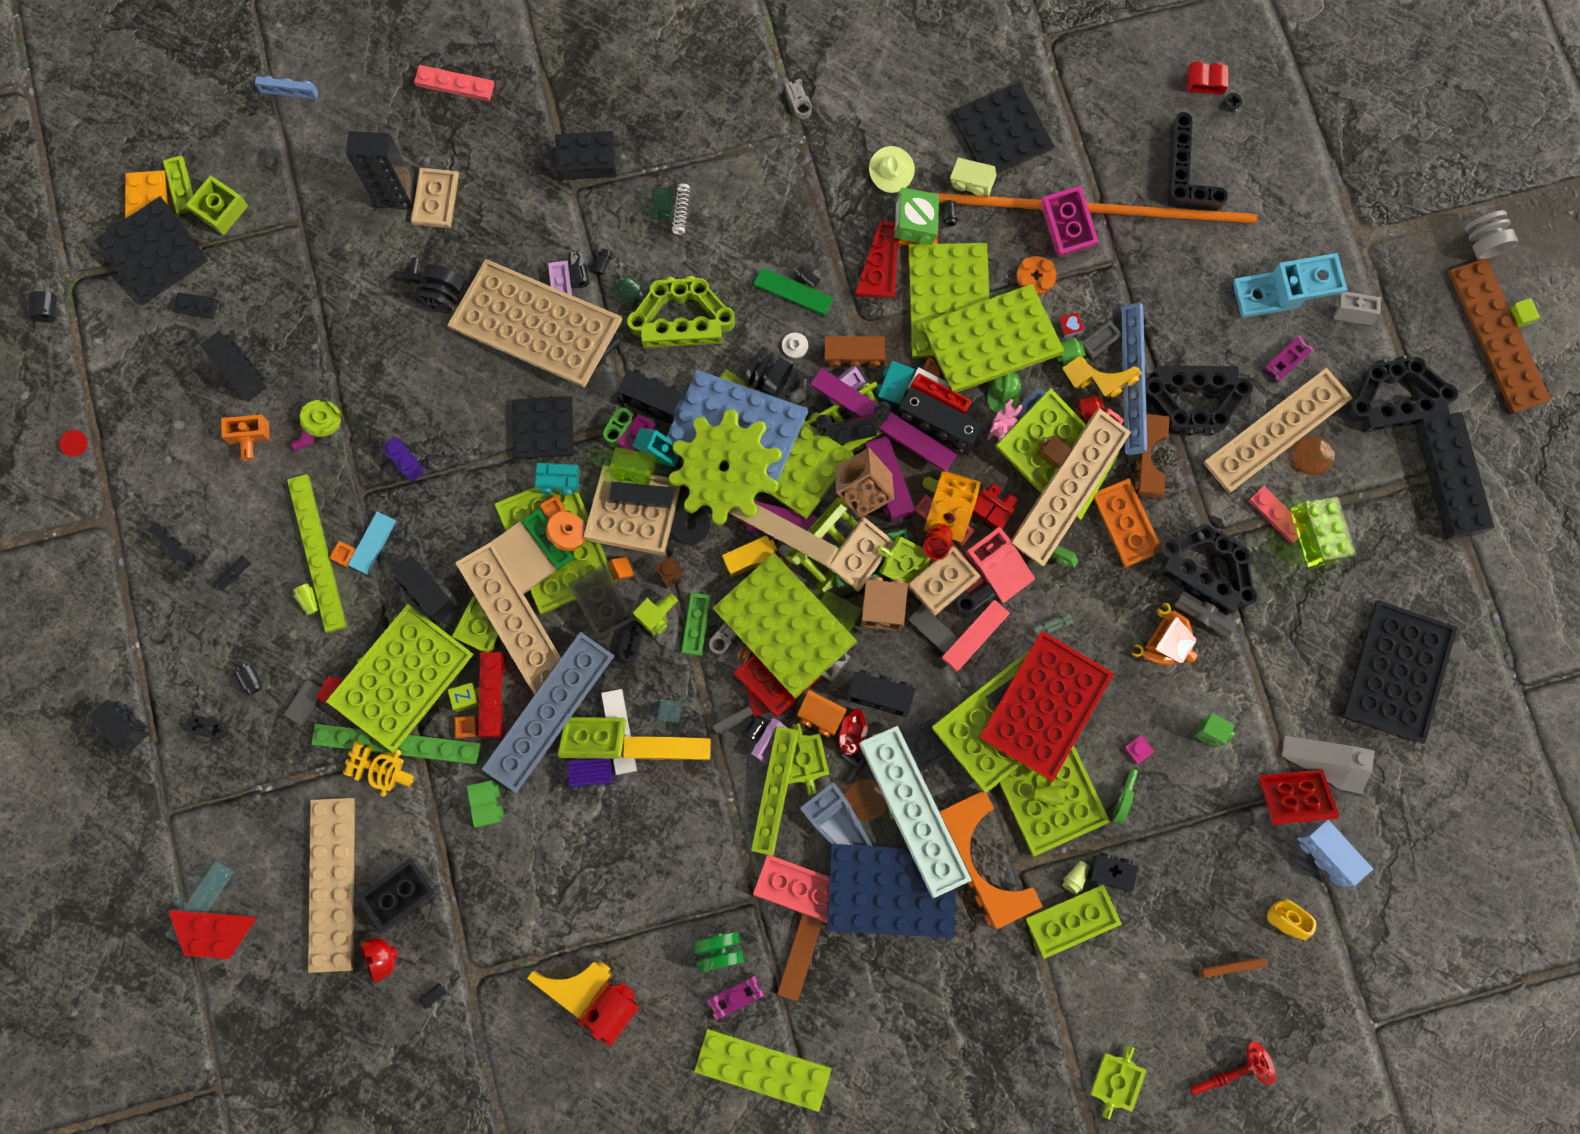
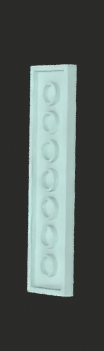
(915, 812)

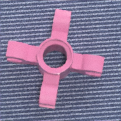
(1004, 421)

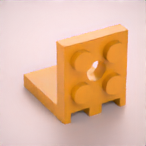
(956, 496)

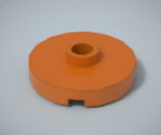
(565, 539)

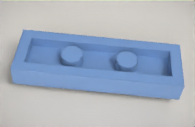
(286, 87)

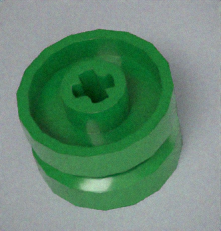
(718, 951)

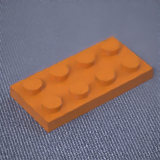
(1126, 522)

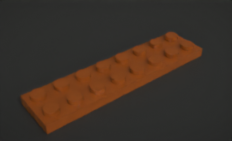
(1499, 336)

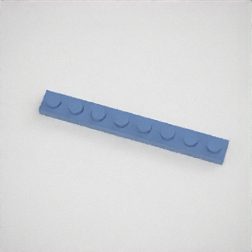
(1134, 395)

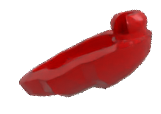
(852, 732)

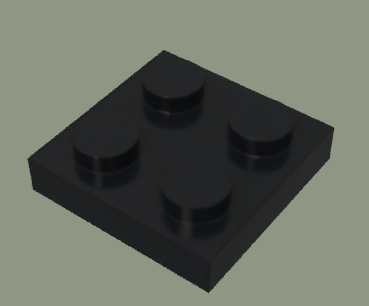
(925, 745)

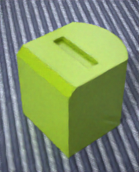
(1525, 313)

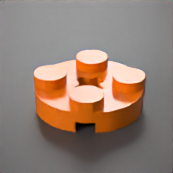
(1043, 267)

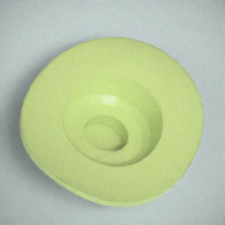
(891, 169)

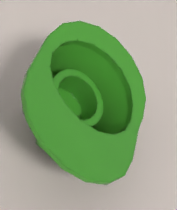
(1002, 390)

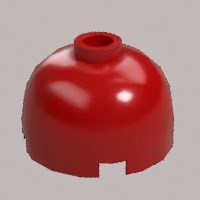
(379, 958)

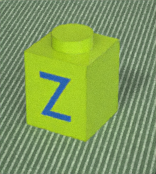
(464, 697)

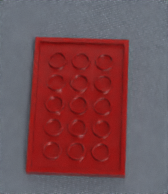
(1046, 706)

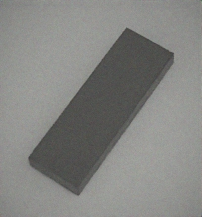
(933, 629)

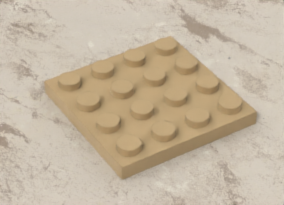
(630, 525)

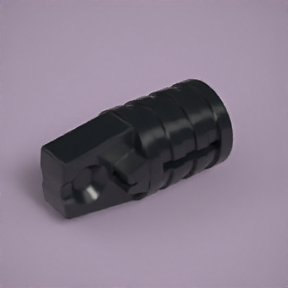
(578, 270)

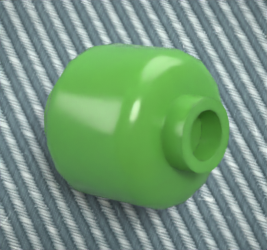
(1072, 349)

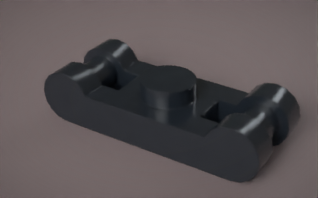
(172, 544)

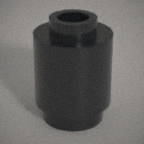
(248, 679)

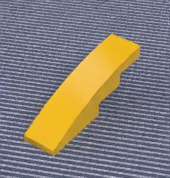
(666, 748)

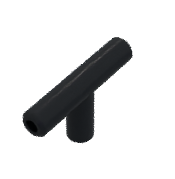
(412, 275)
(857, 766)

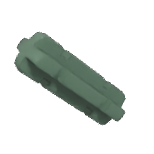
(1054, 624)

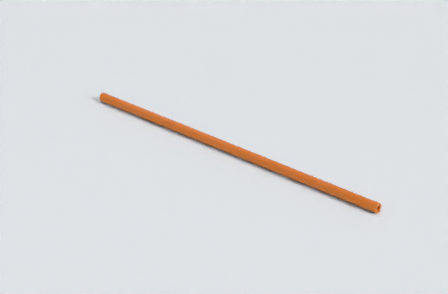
(1105, 208)

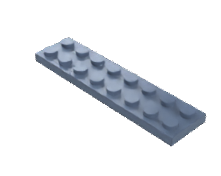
(548, 712)

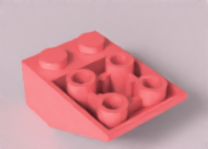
(1000, 565)

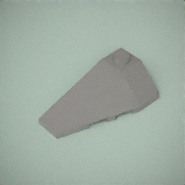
(1343, 765)

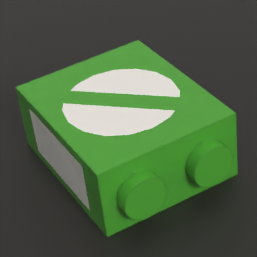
(916, 216)

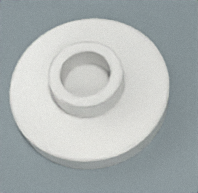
(795, 345)

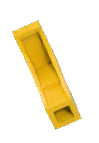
(1110, 384)

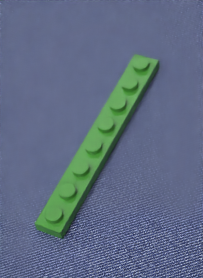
(411, 747)

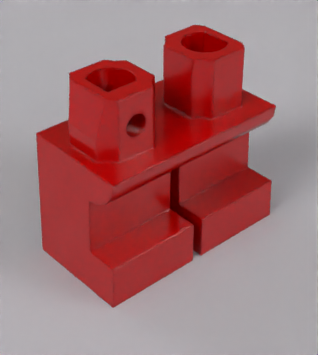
(988, 501)

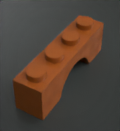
(1149, 480)

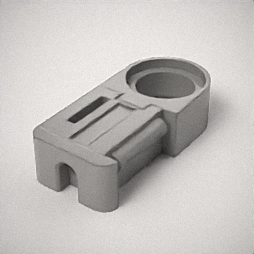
(797, 98)
(727, 635)

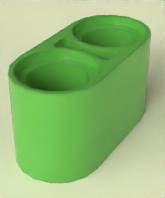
(615, 426)

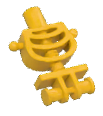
(392, 775)

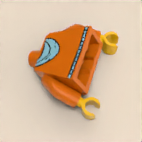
(1171, 640)

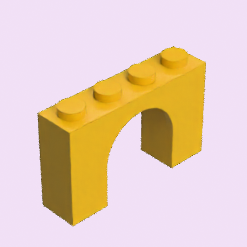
(749, 556)

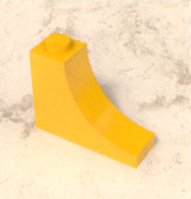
(577, 991)

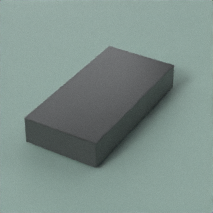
(1101, 339)
(303, 703)
(733, 720)

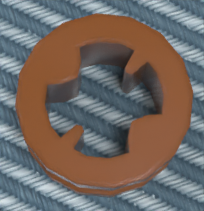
(745, 653)

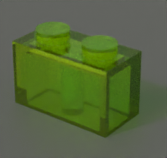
(632, 466)

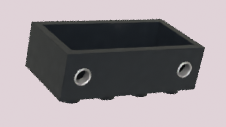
(940, 421)

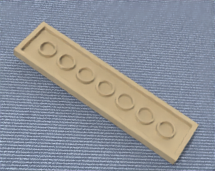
(1277, 430)
(1070, 487)
(510, 614)
(331, 885)

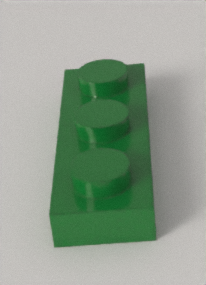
(536, 524)

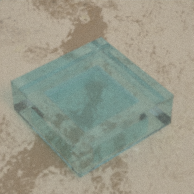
(669, 711)

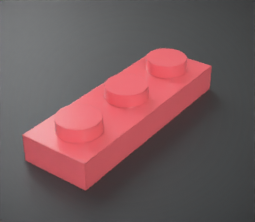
(1275, 513)

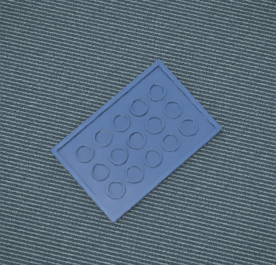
(712, 396)

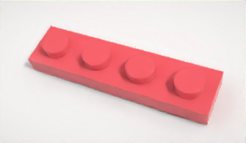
(454, 83)

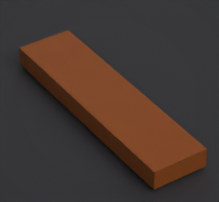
(800, 957)

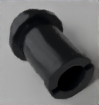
(950, 213)
(603, 261)
(807, 276)
(432, 996)

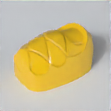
(1291, 919)

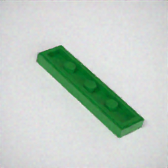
(793, 291)

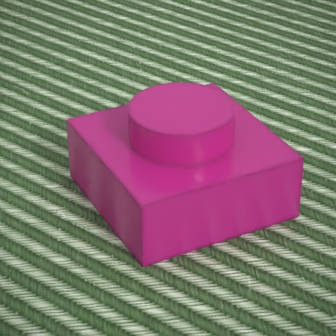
(1139, 749)

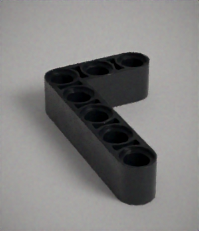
(1182, 169)

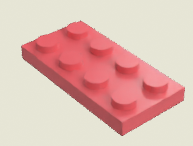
(793, 888)

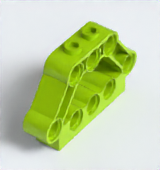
(691, 336)

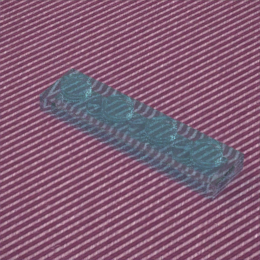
(206, 892)

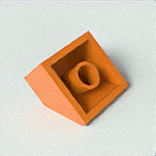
(821, 714)

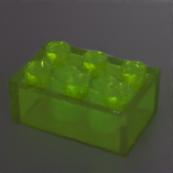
(1323, 531)

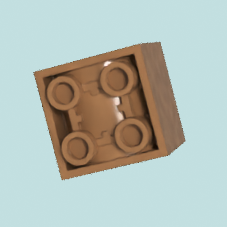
(864, 483)
(884, 604)

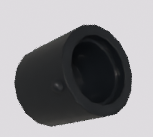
(42, 306)

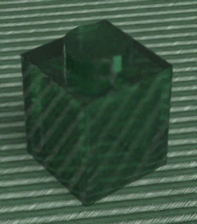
(662, 203)

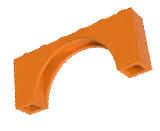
(1000, 905)

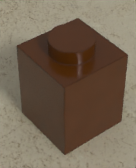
(1053, 451)
(669, 572)

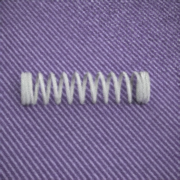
(676, 229)

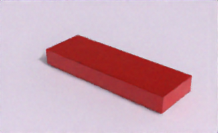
(941, 393)

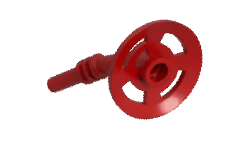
(1256, 1065)

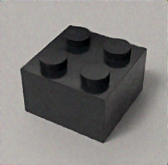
(119, 725)

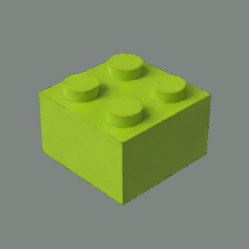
(217, 205)

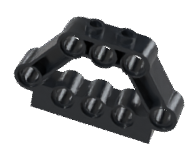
(1424, 379)
(1167, 406)
(1239, 571)

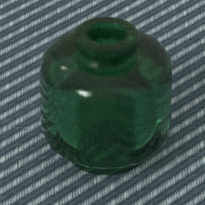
(629, 289)

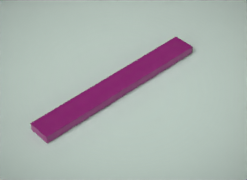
(893, 427)

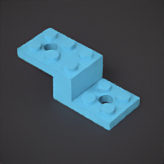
(1289, 285)

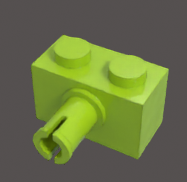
(653, 616)

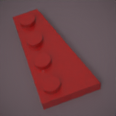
(879, 272)

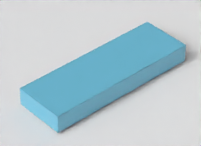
(372, 543)

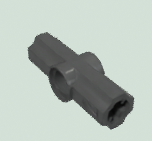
(1205, 615)

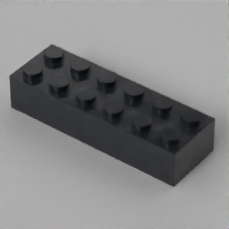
(381, 169)
(1454, 476)

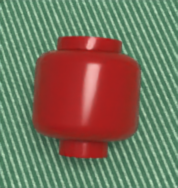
(1088, 406)

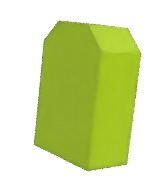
(930, 484)

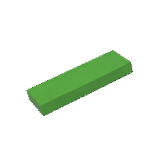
(696, 624)

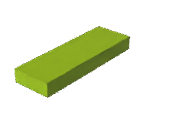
(178, 183)

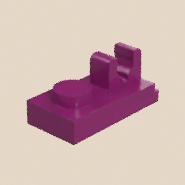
(629, 436)

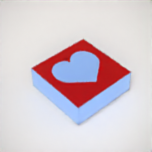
(1071, 324)

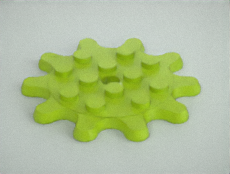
(740, 482)

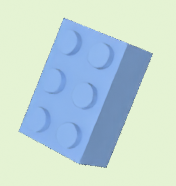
(1334, 854)

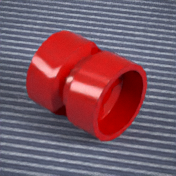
(938, 541)

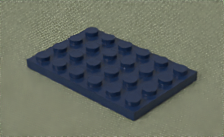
(884, 894)

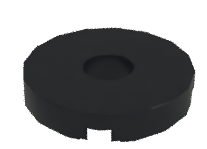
(692, 536)

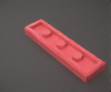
(975, 636)

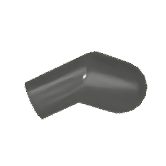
(798, 394)

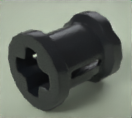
(754, 729)

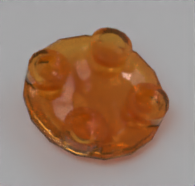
(1314, 455)
(866, 799)

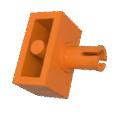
(245, 431)

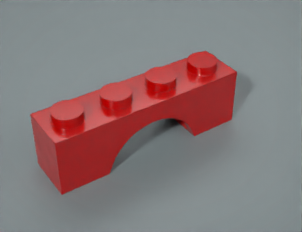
(490, 695)

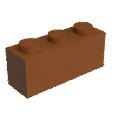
(854, 351)

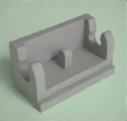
(1357, 308)

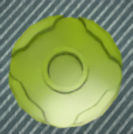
(320, 418)

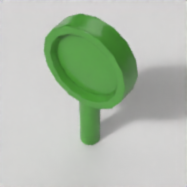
(1125, 799)

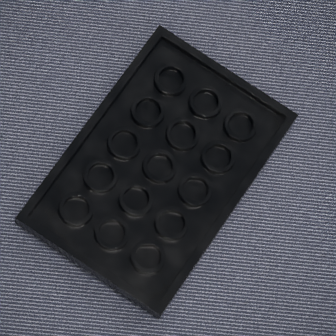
(1400, 672)

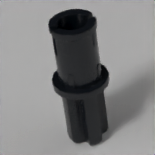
(232, 573)

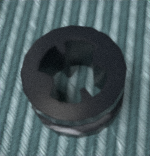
(1237, 98)

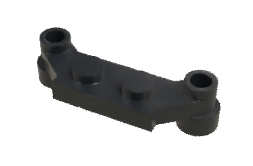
(854, 428)

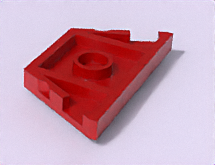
(210, 933)

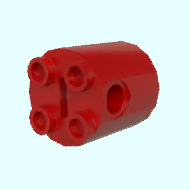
(609, 1012)

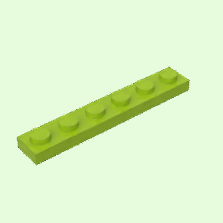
(775, 790)

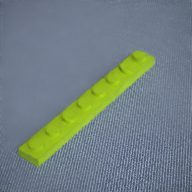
(317, 553)

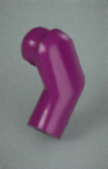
(305, 440)

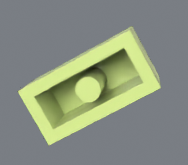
(973, 177)

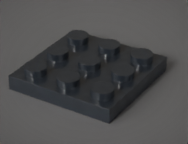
(543, 427)

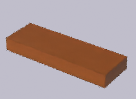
(1232, 967)

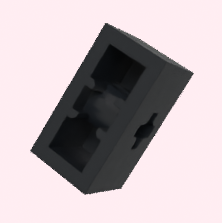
(1100, 873)

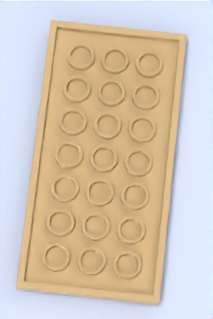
(535, 322)

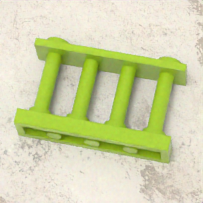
(853, 446)
(823, 525)

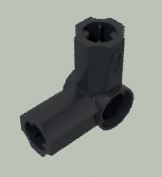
(975, 598)

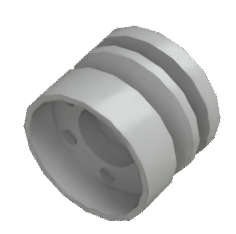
(1491, 235)

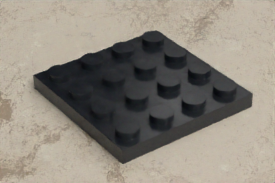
(1002, 128)
(151, 250)

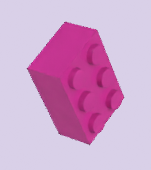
(1069, 221)

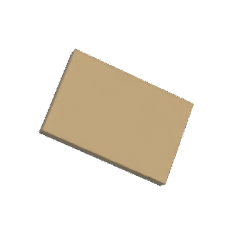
(435, 197)
(858, 556)
(523, 557)
(943, 581)

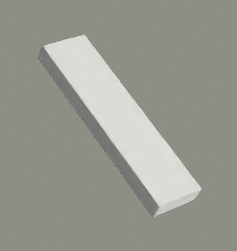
(615, 708)

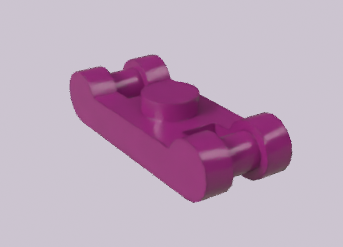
(1289, 358)
(735, 998)

